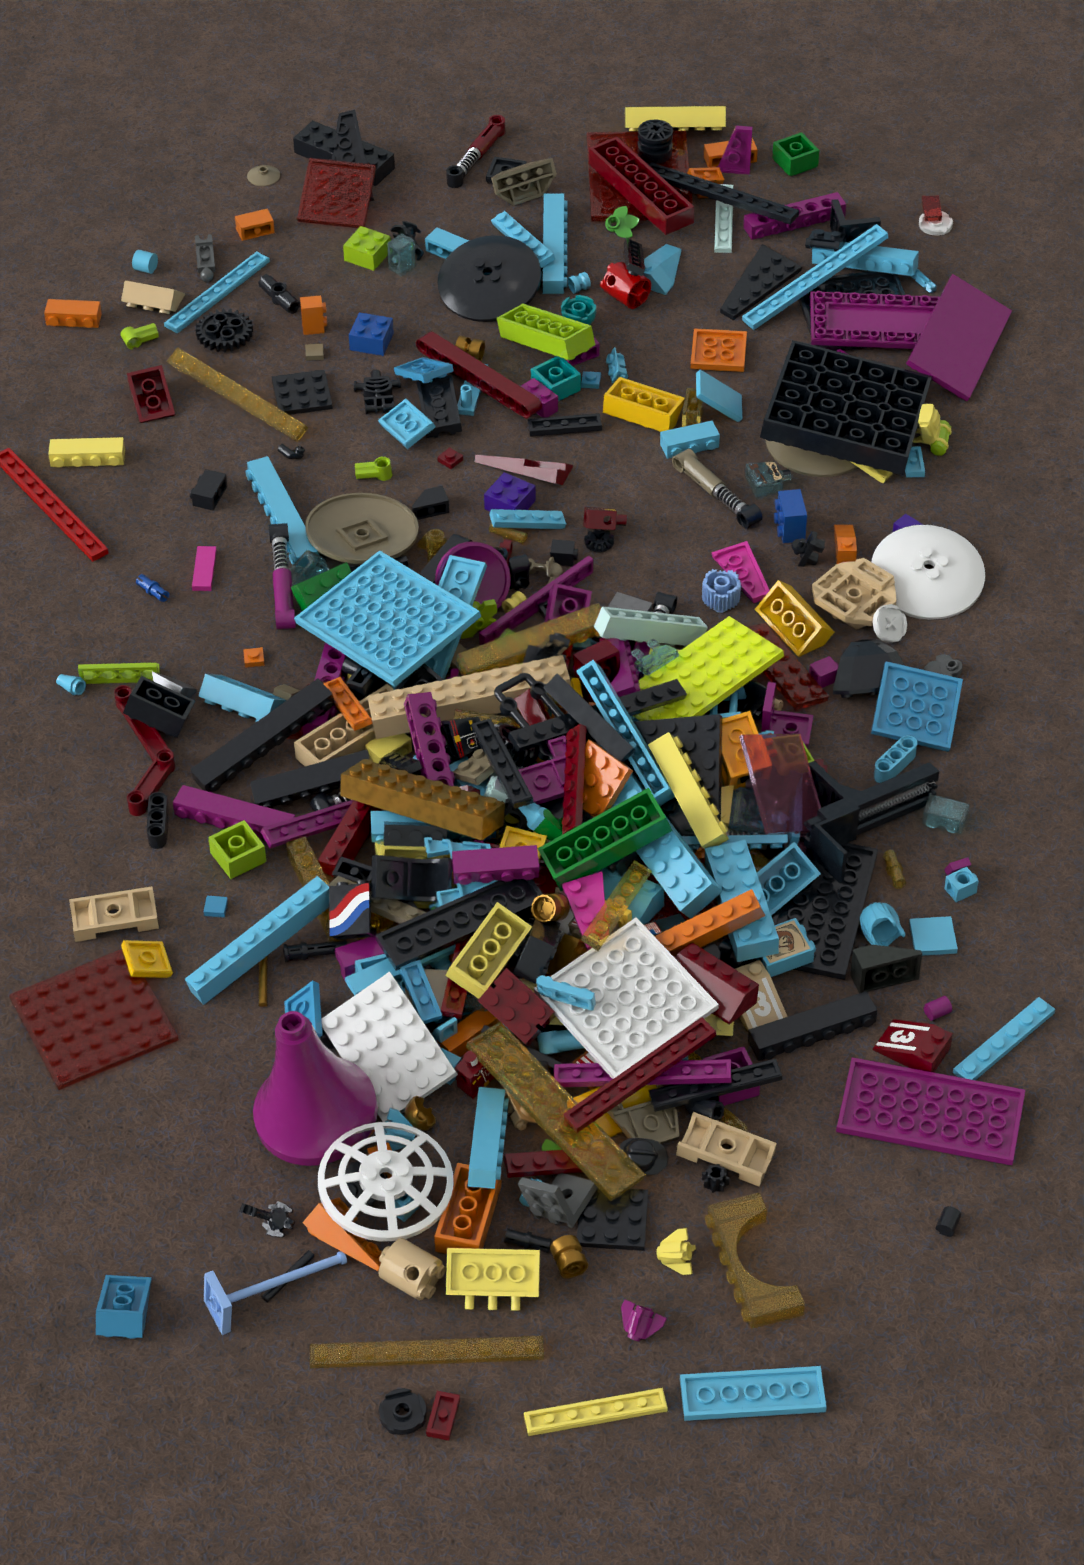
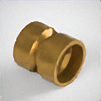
(474, 348)
(550, 907)
(568, 1256)

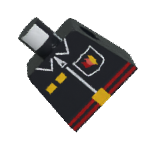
(460, 736)

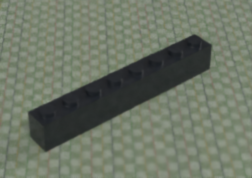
(262, 736)

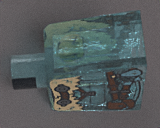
(765, 478)

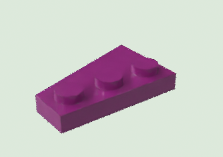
(738, 152)

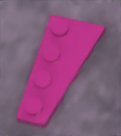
(742, 561)
(585, 899)

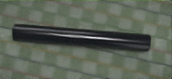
(303, 1261)

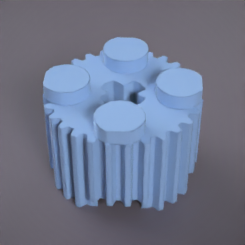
(721, 590)

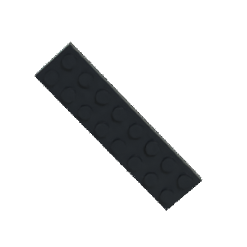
(453, 921)

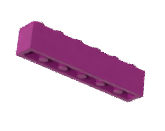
(224, 811)

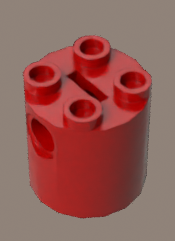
(624, 287)

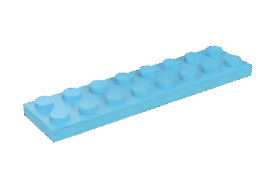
(462, 580)

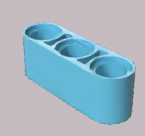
(895, 759)

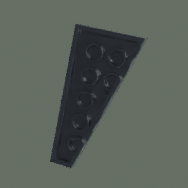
(348, 140)
(762, 276)

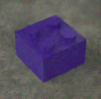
(510, 494)

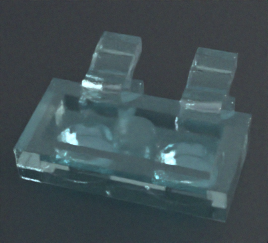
(659, 657)

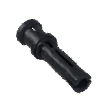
(305, 950)

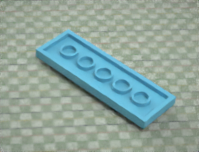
(752, 1393)

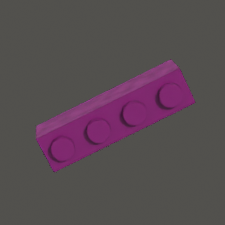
(495, 864)

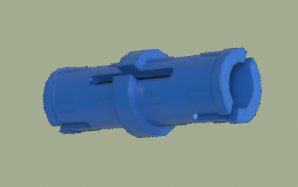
(152, 588)

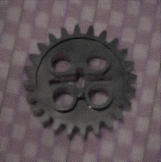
(224, 330)

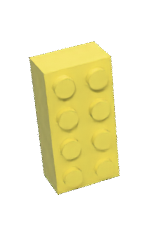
(488, 950)

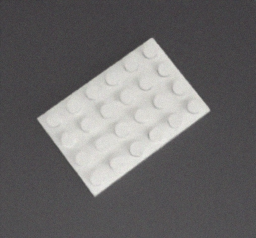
(389, 1043)

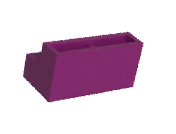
(361, 949)

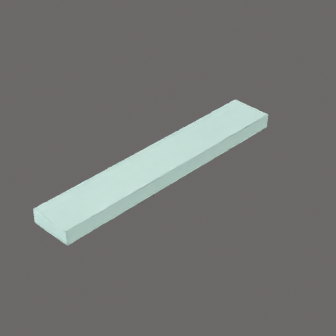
(723, 226)

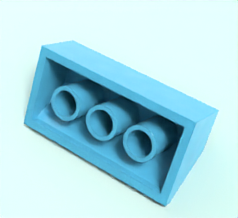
(238, 696)
(786, 876)

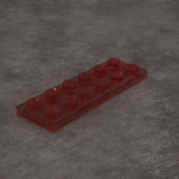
(790, 675)

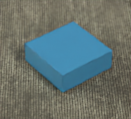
(215, 906)

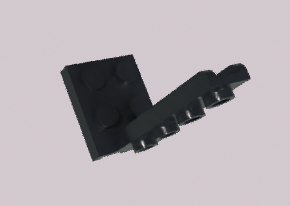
(552, 646)

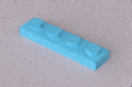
(527, 519)

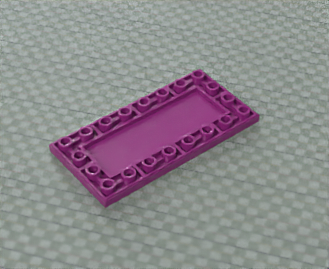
(868, 319)
(959, 337)

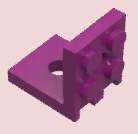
(780, 720)

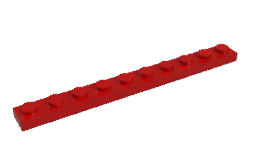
(52, 505)

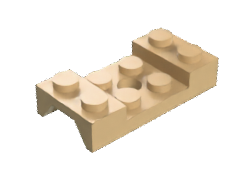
(92, 913)
(749, 1154)

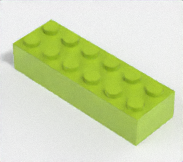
(546, 331)

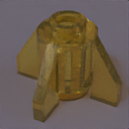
(432, 542)

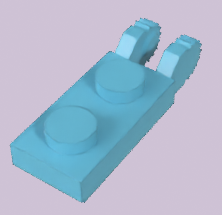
(566, 993)

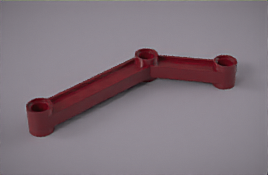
(162, 757)

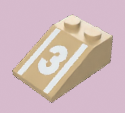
(768, 1006)

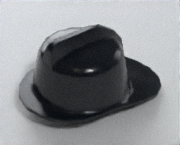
(646, 1154)

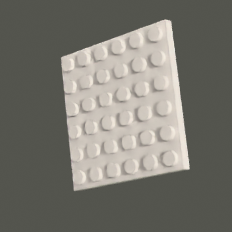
(638, 995)

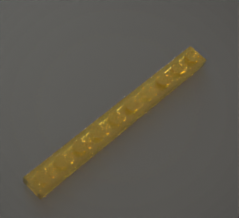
(237, 394)
(426, 1352)

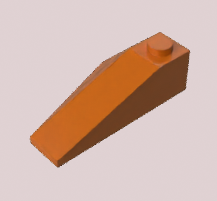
(325, 1229)

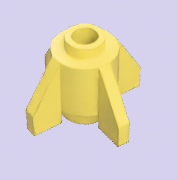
(675, 1252)

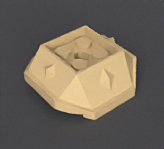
(854, 592)

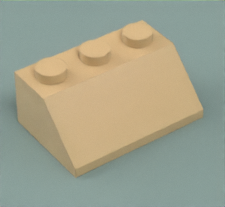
(151, 297)

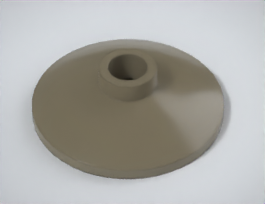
(263, 175)

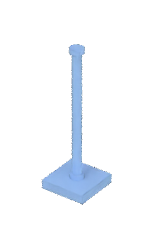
(220, 1304)

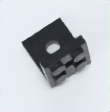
(851, 228)

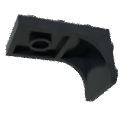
(410, 878)

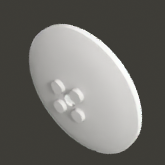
(933, 592)

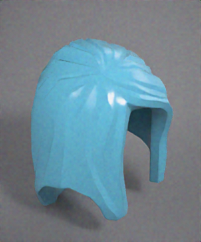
(880, 924)

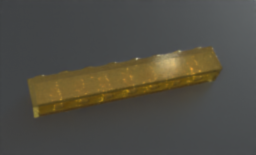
(511, 649)

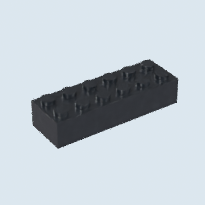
(318, 143)

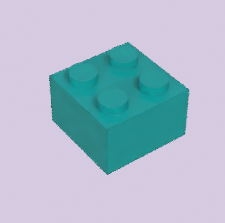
(558, 377)

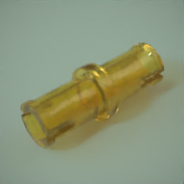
(509, 533)
(894, 869)

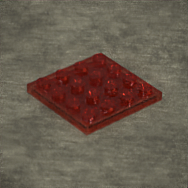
(336, 193)

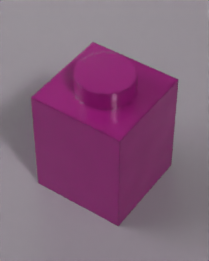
(824, 671)

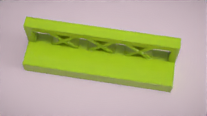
(117, 672)

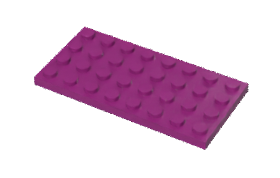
(931, 1111)

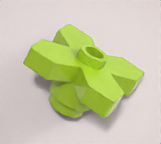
(487, 610)

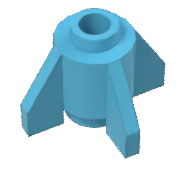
(396, 1117)

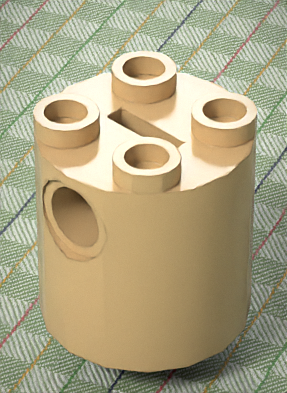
(411, 1269)

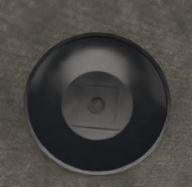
(485, 297)

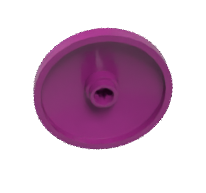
(496, 578)

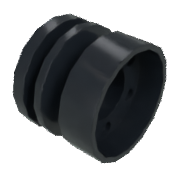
(655, 141)

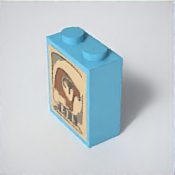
(794, 949)

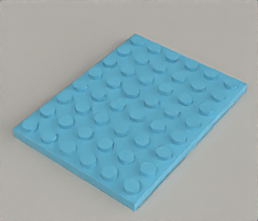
(387, 618)

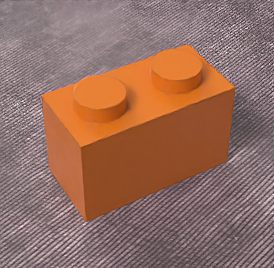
(254, 224)
(312, 315)

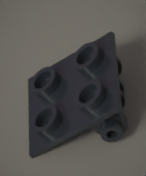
(754, 699)

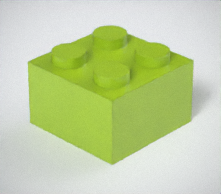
(366, 248)
(237, 849)

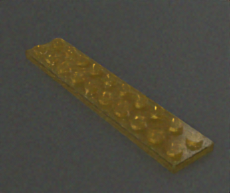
(546, 1103)

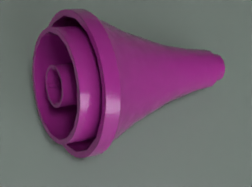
(310, 1097)

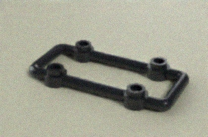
(509, 705)

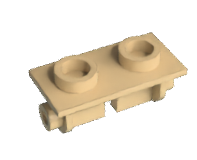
(519, 1116)

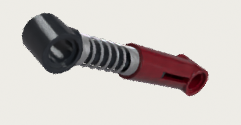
(495, 129)

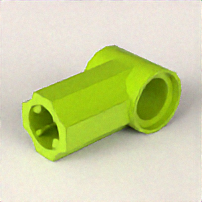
(135, 337)
(378, 469)

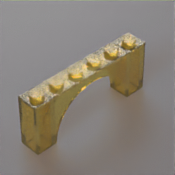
(761, 1302)

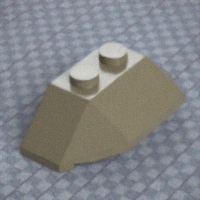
(524, 181)

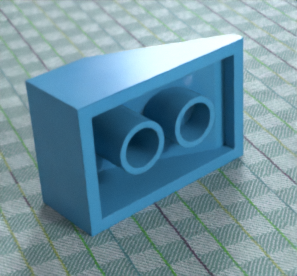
(123, 1306)

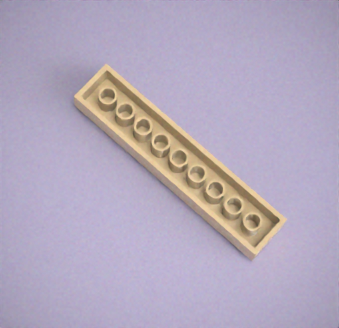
(466, 692)

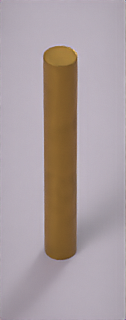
(263, 982)

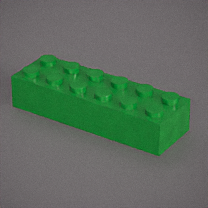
(605, 838)

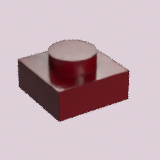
(450, 458)

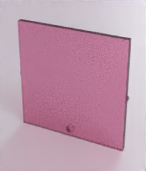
(781, 781)

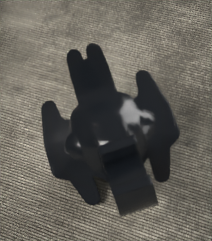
(409, 230)
(277, 1219)

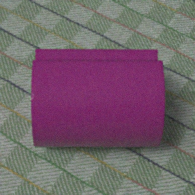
(937, 1008)

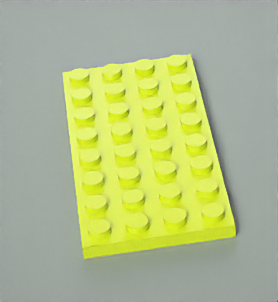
(712, 669)

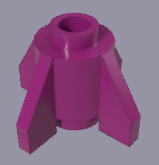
(640, 1322)

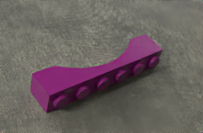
(626, 679)

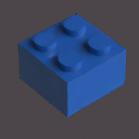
(371, 334)
(790, 515)

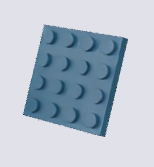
(917, 706)

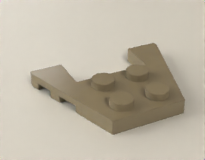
(643, 1122)

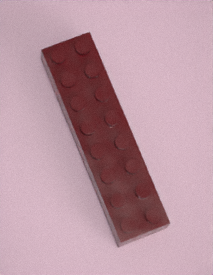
(641, 185)

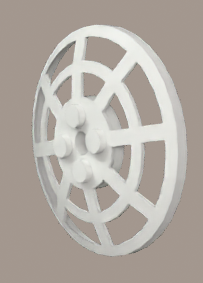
(385, 1189)

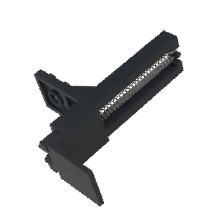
(839, 815)

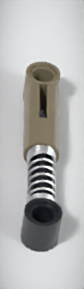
(687, 462)

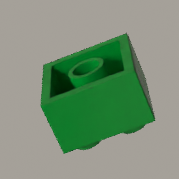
(795, 154)

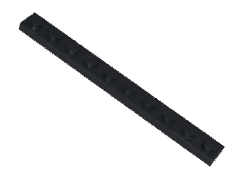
(726, 195)
(559, 726)

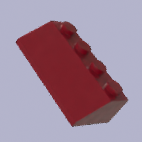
(723, 983)

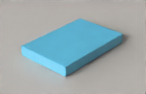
(719, 396)
(406, 423)

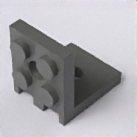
(549, 1199)

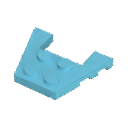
(445, 847)

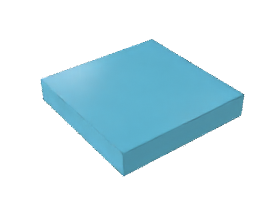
(933, 935)

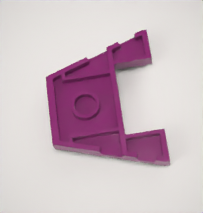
(547, 778)

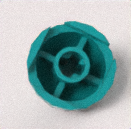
(579, 309)

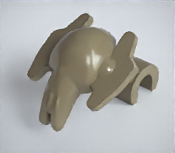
(553, 569)

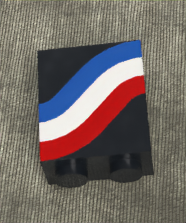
(351, 910)

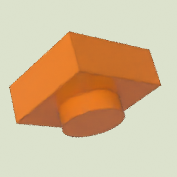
(253, 657)

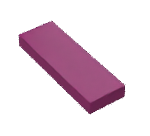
(204, 568)

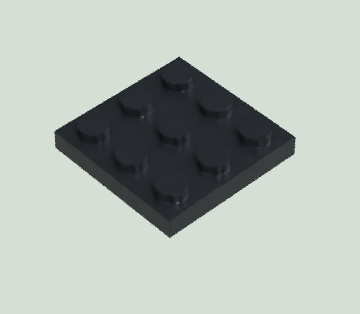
(302, 392)
(614, 1222)

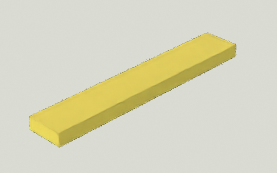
(595, 1411)

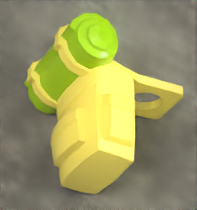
(933, 430)

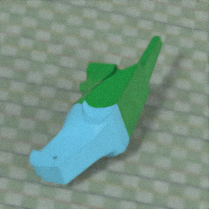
(542, 821)

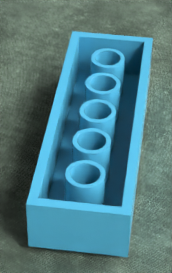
(736, 874)

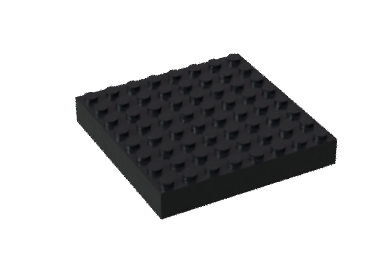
(846, 407)

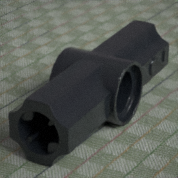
(279, 293)

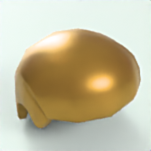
(419, 1115)

